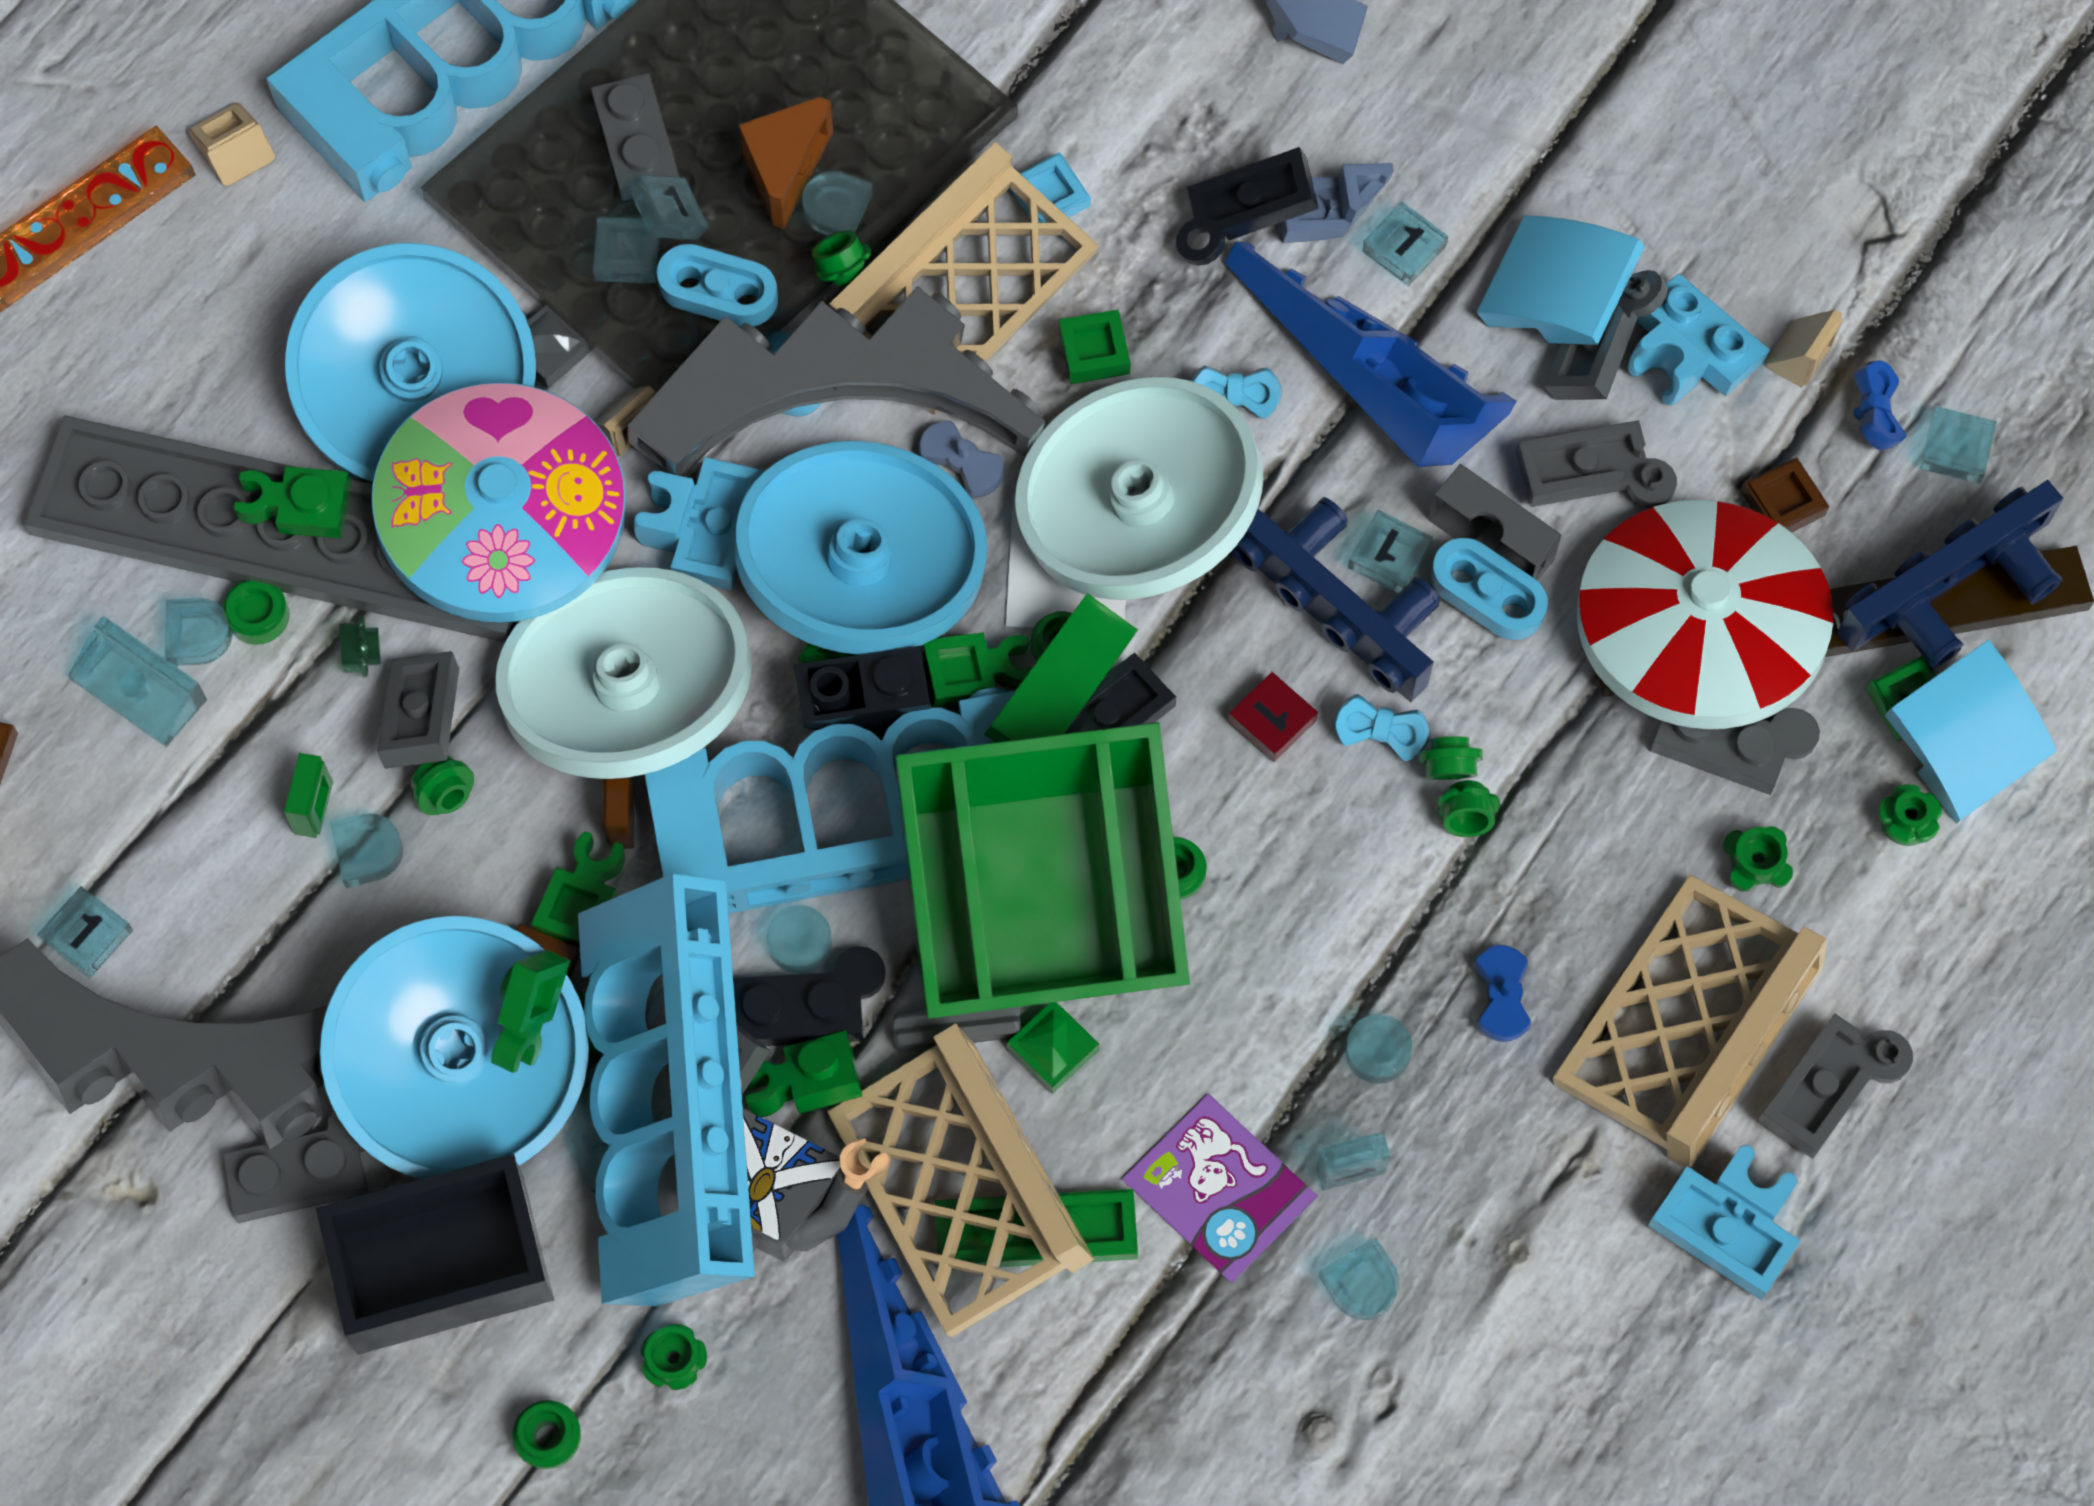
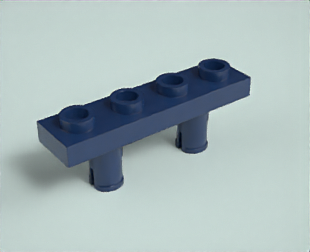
(1968, 549)
(1344, 616)

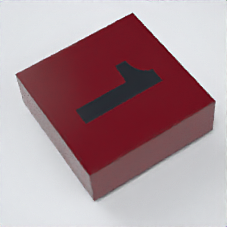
(1273, 716)

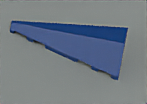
(1394, 381)
(905, 1391)

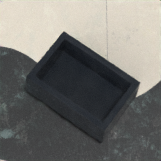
(434, 1254)

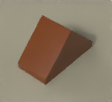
(784, 153)

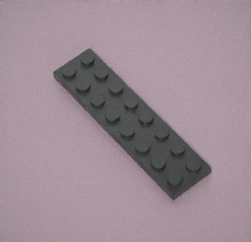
(177, 510)

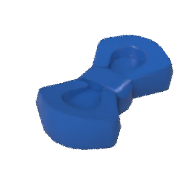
(1877, 384)
(1502, 971)

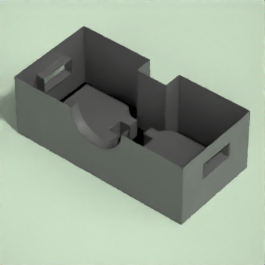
(1478, 511)

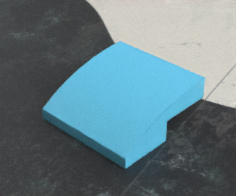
(1561, 279)
(1972, 731)

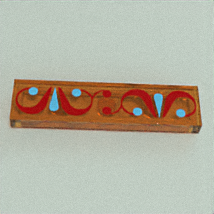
(88, 212)

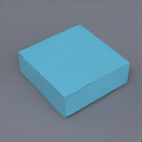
(1058, 184)

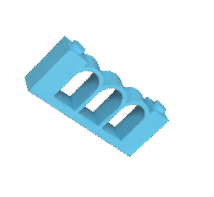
(373, 147)
(689, 796)
(625, 944)

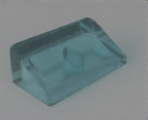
(136, 682)

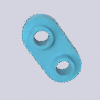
(721, 284)
(1493, 587)

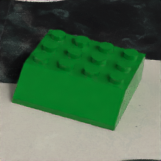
(1042, 870)

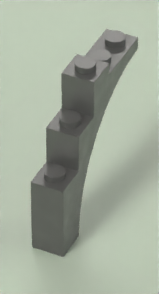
(827, 359)
(176, 1066)

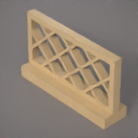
(943, 224)
(1739, 1049)
(1014, 1167)

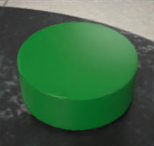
(256, 612)

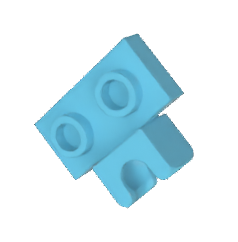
(1695, 340)
(698, 519)
(1730, 1223)

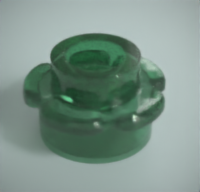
(359, 647)

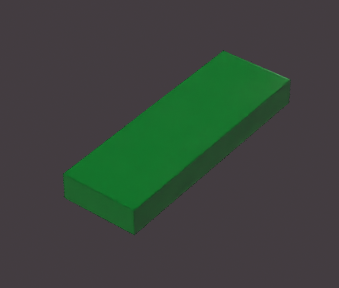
(1064, 674)
(1102, 1217)

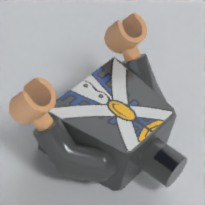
(799, 1189)

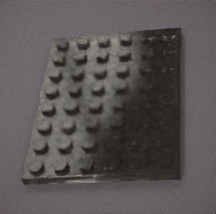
(543, 174)

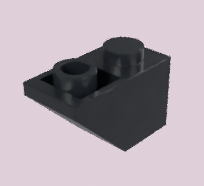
(862, 689)

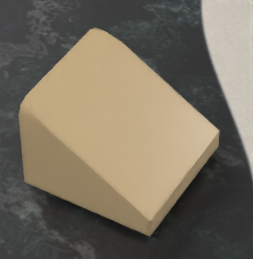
(232, 144)
(1805, 346)
(616, 419)

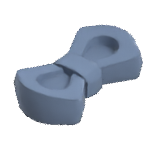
(979, 470)

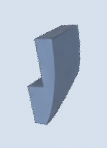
(1321, 25)
(1339, 202)

